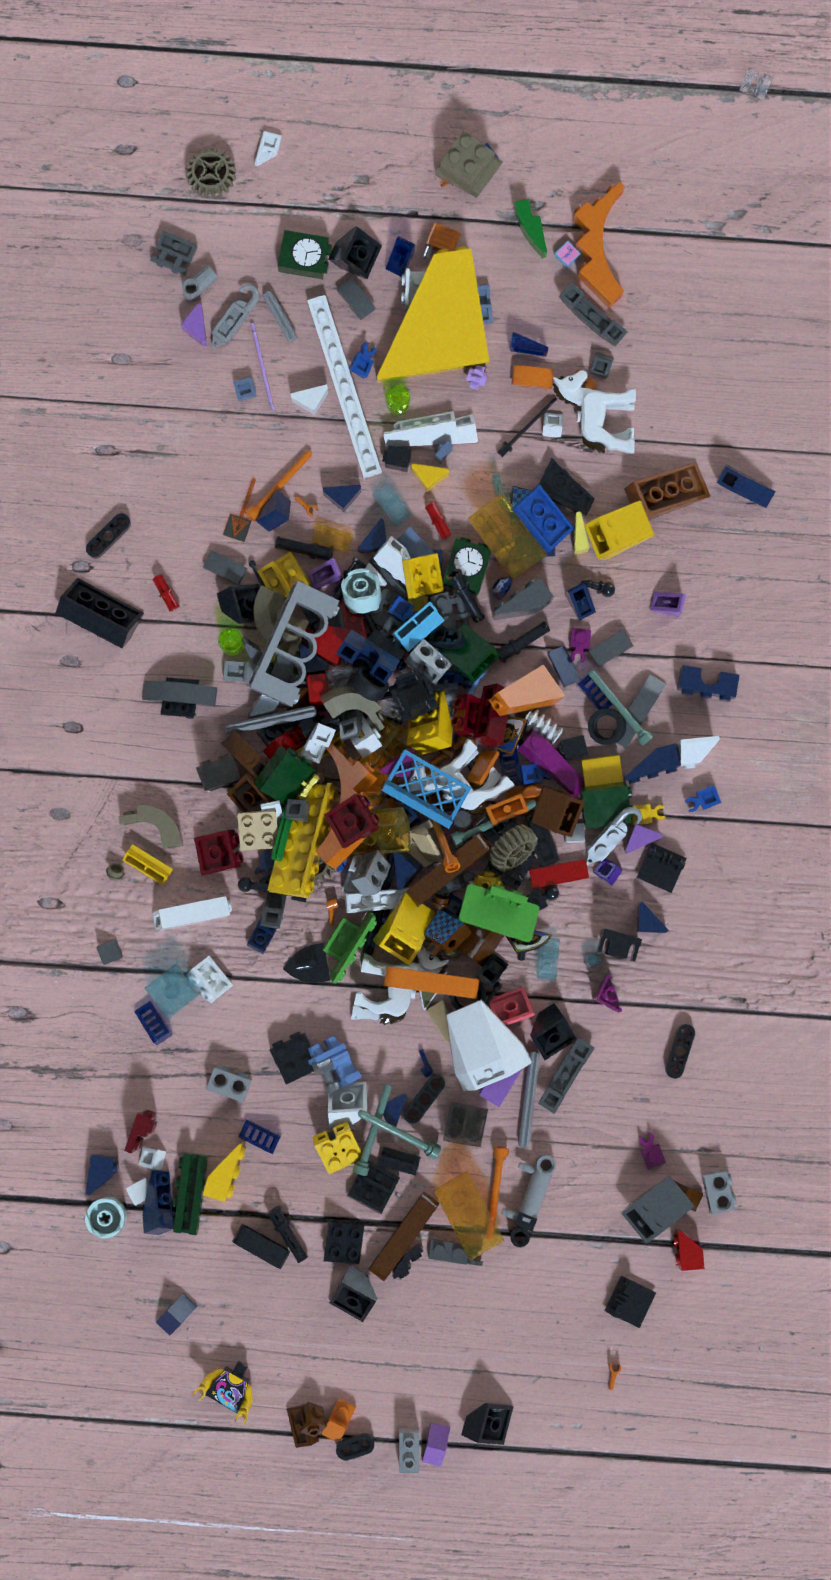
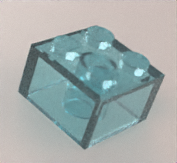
(172, 991)

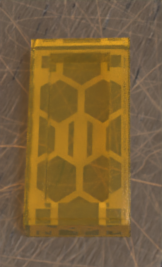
(329, 537)

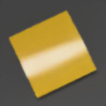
(282, 573)
(422, 575)
(602, 770)

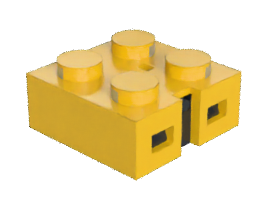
(337, 1147)

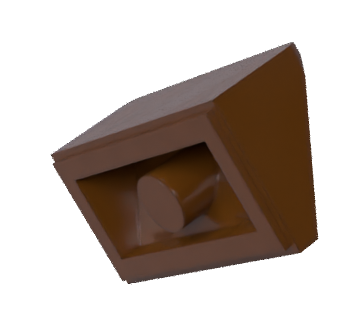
(297, 1420)

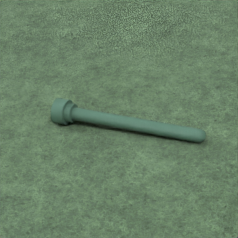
(643, 735)
(460, 838)
(431, 1149)
(361, 1166)

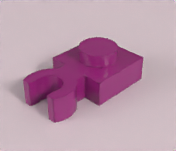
(580, 640)
(652, 1154)

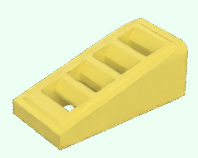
(580, 537)

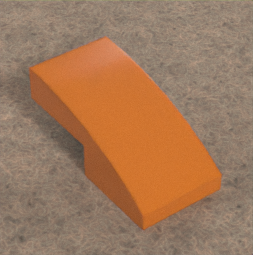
(532, 376)

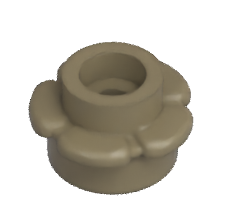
(115, 871)

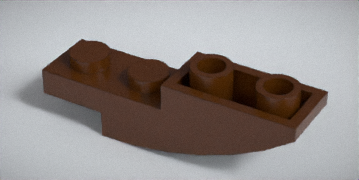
(244, 754)

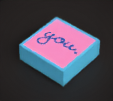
(567, 254)

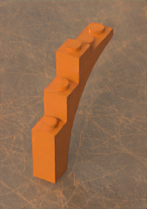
(596, 273)
(354, 779)

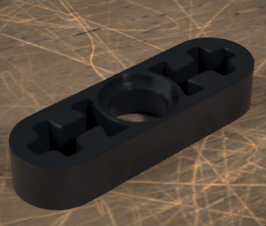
(122, 530)
(446, 642)
(672, 1053)

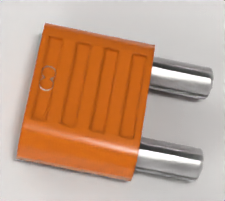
(441, 238)

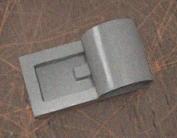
(238, 671)

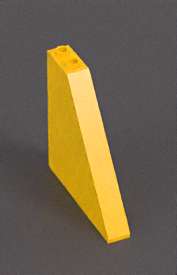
(442, 322)

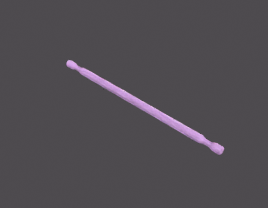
(262, 366)

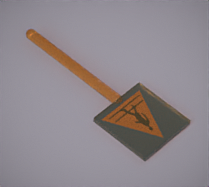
(237, 526)

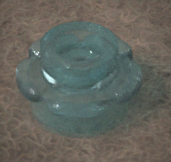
(593, 960)

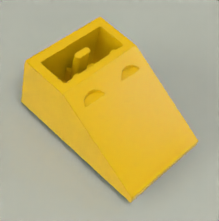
(619, 530)
(431, 730)
(405, 929)
(220, 1181)

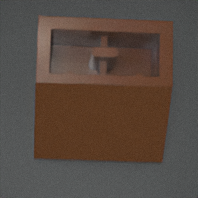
(557, 811)

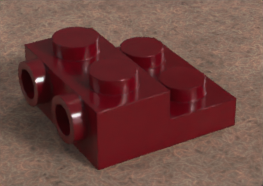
(465, 714)
(352, 820)
(218, 852)
(143, 1126)

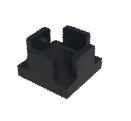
(412, 695)
(619, 944)

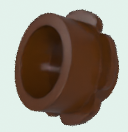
(440, 901)

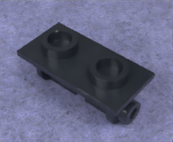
(399, 1161)

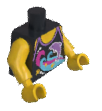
(229, 1389)

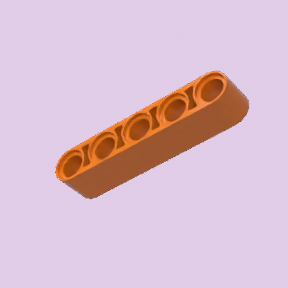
(431, 982)

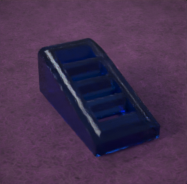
(527, 346)
(501, 587)
(586, 691)
(518, 780)
(147, 1026)
(276, 1137)

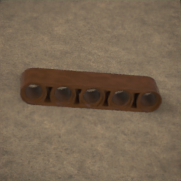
(439, 877)
(404, 1236)

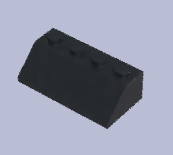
(99, 613)

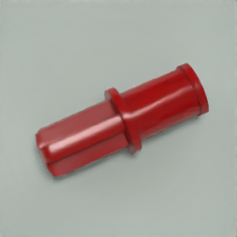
(438, 520)
(165, 592)

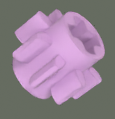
(477, 377)

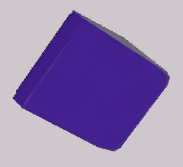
(608, 871)

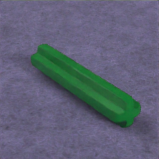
(281, 838)

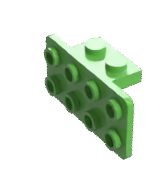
(499, 911)
(345, 942)

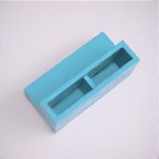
(418, 626)

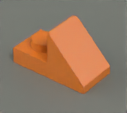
(338, 1420)

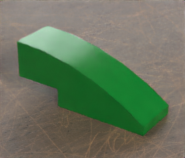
(530, 226)

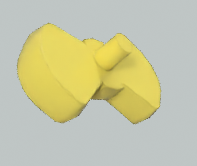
(302, 795)

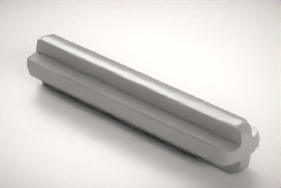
(279, 316)

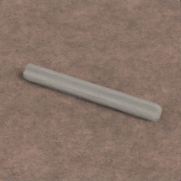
(270, 720)
(528, 1102)

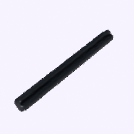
(370, 944)

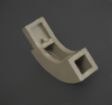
(266, 613)
(347, 698)
(168, 829)

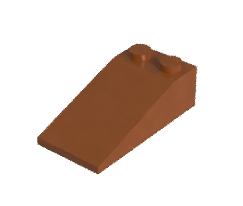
(668, 490)

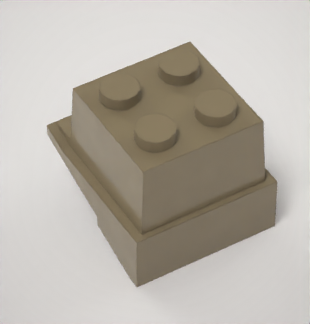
(468, 165)

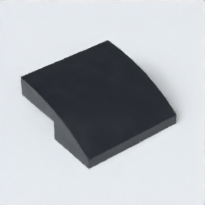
(374, 1188)

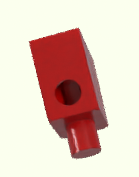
(330, 643)
(317, 687)

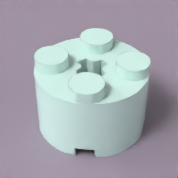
(361, 591)
(101, 1227)

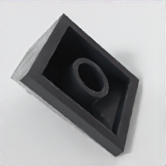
(355, 252)
(239, 602)
(551, 1032)
(354, 1294)
(488, 1423)

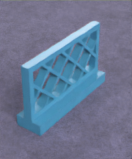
(419, 804)

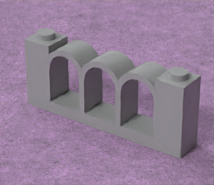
(313, 600)

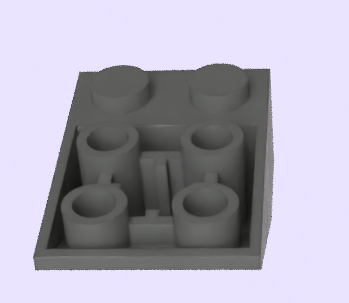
(528, 602)
(657, 1209)

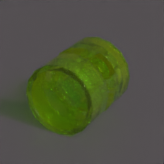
(398, 400)
(231, 642)

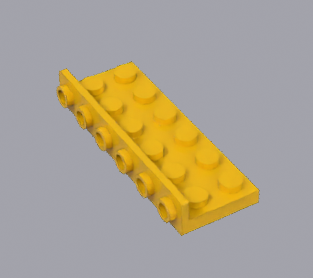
(300, 861)

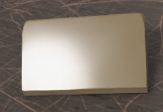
(426, 844)
(439, 1017)

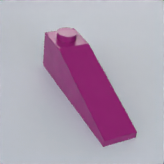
(551, 762)

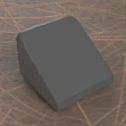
(601, 365)
(297, 810)
(109, 952)

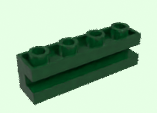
(191, 1188)

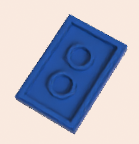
(543, 518)

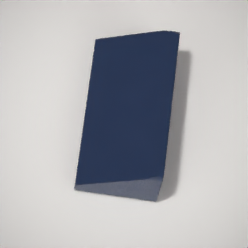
(563, 666)

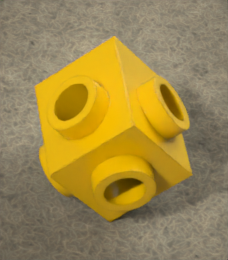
(487, 879)

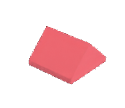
(512, 1006)

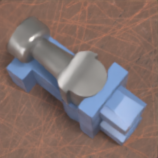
(335, 1060)

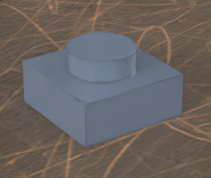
(244, 389)
(443, 451)

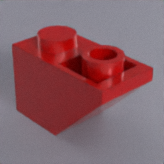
(294, 739)
(689, 1254)

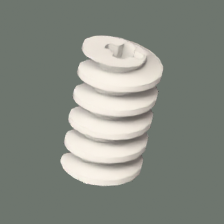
(542, 727)

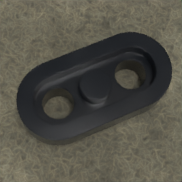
(356, 1448)

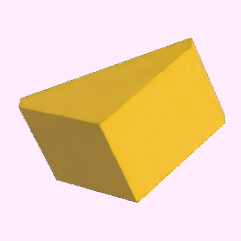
(429, 475)

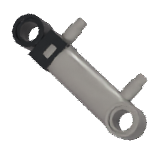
(527, 1214)

